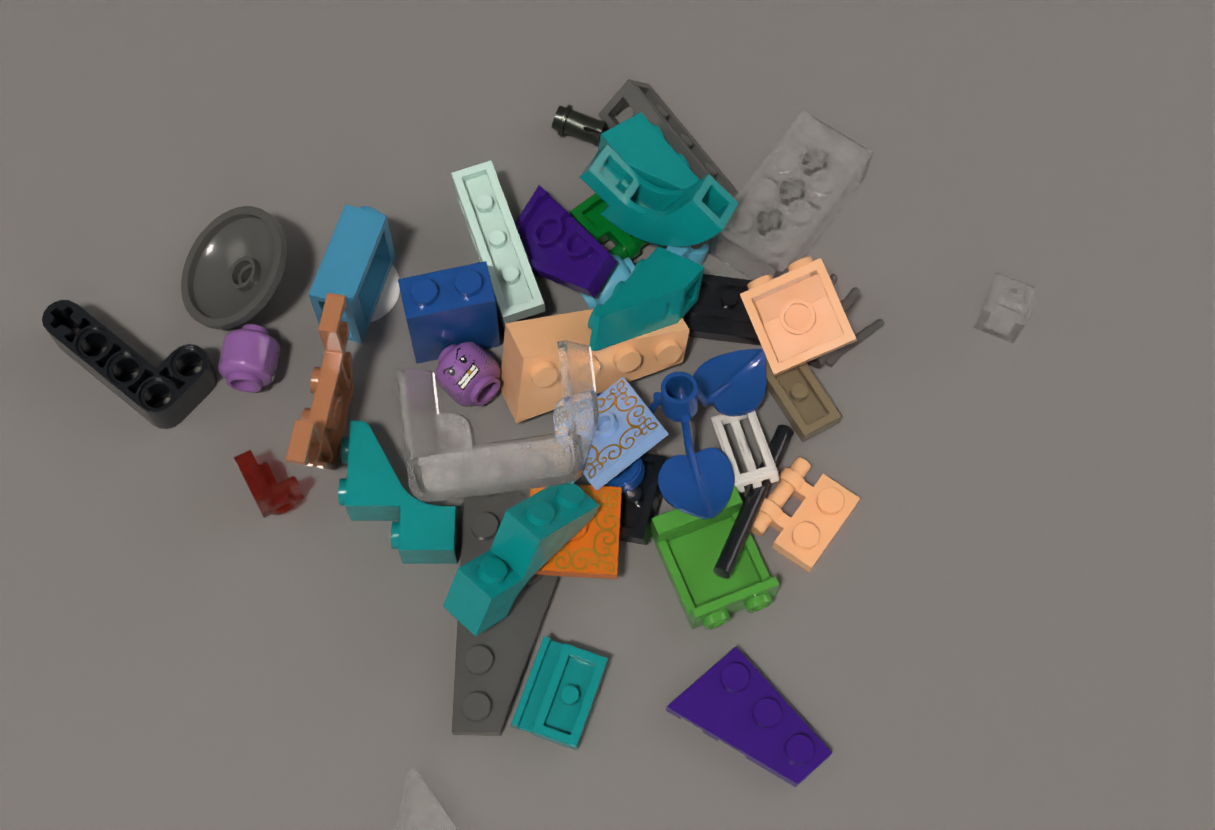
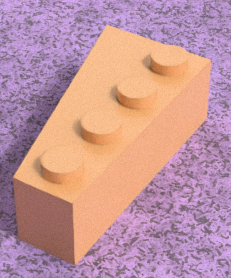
(532, 366)

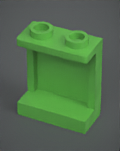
(689, 554)

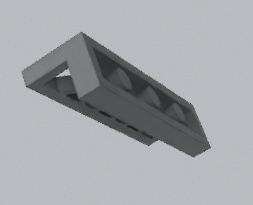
(646, 100)

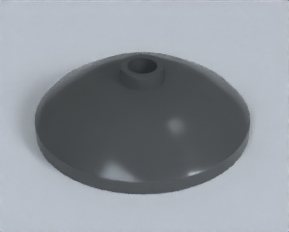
(234, 268)

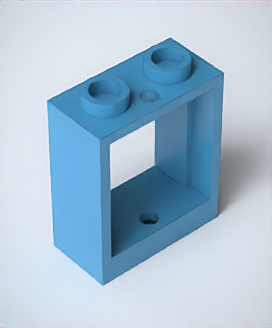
(355, 267)

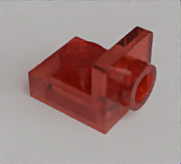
(269, 495)

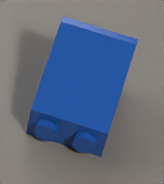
(450, 309)

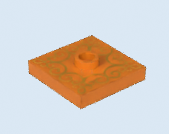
(596, 546)

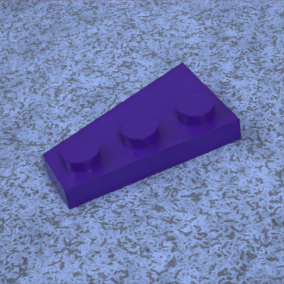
(561, 247)
(749, 715)

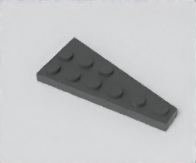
(493, 662)

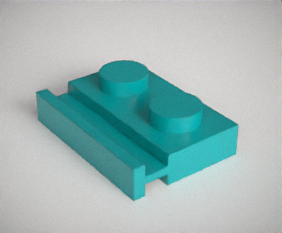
(559, 693)

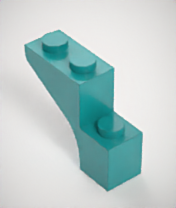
(374, 493)
(523, 544)

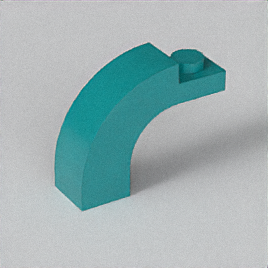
(658, 213)

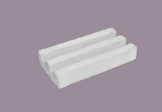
(753, 476)

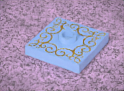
(622, 434)

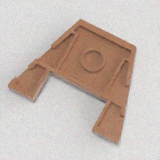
(320, 431)

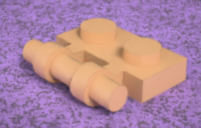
(816, 520)

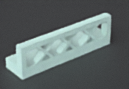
(497, 242)

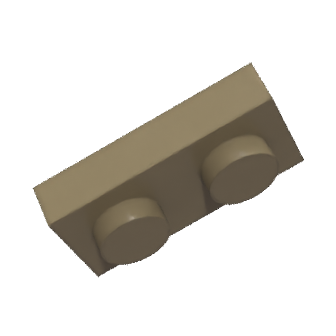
(802, 401)

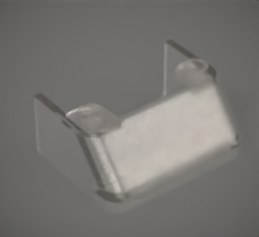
(449, 465)

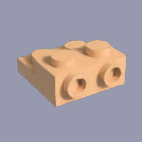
(797, 315)

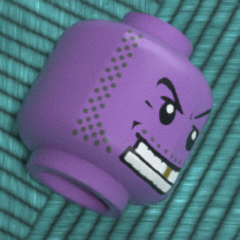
(249, 358)
(468, 374)

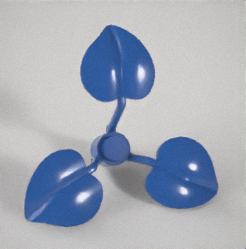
(736, 386)

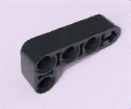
(120, 360)

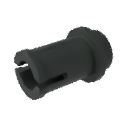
(576, 124)

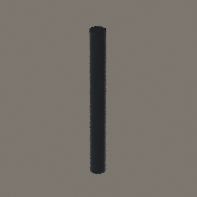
(750, 508)

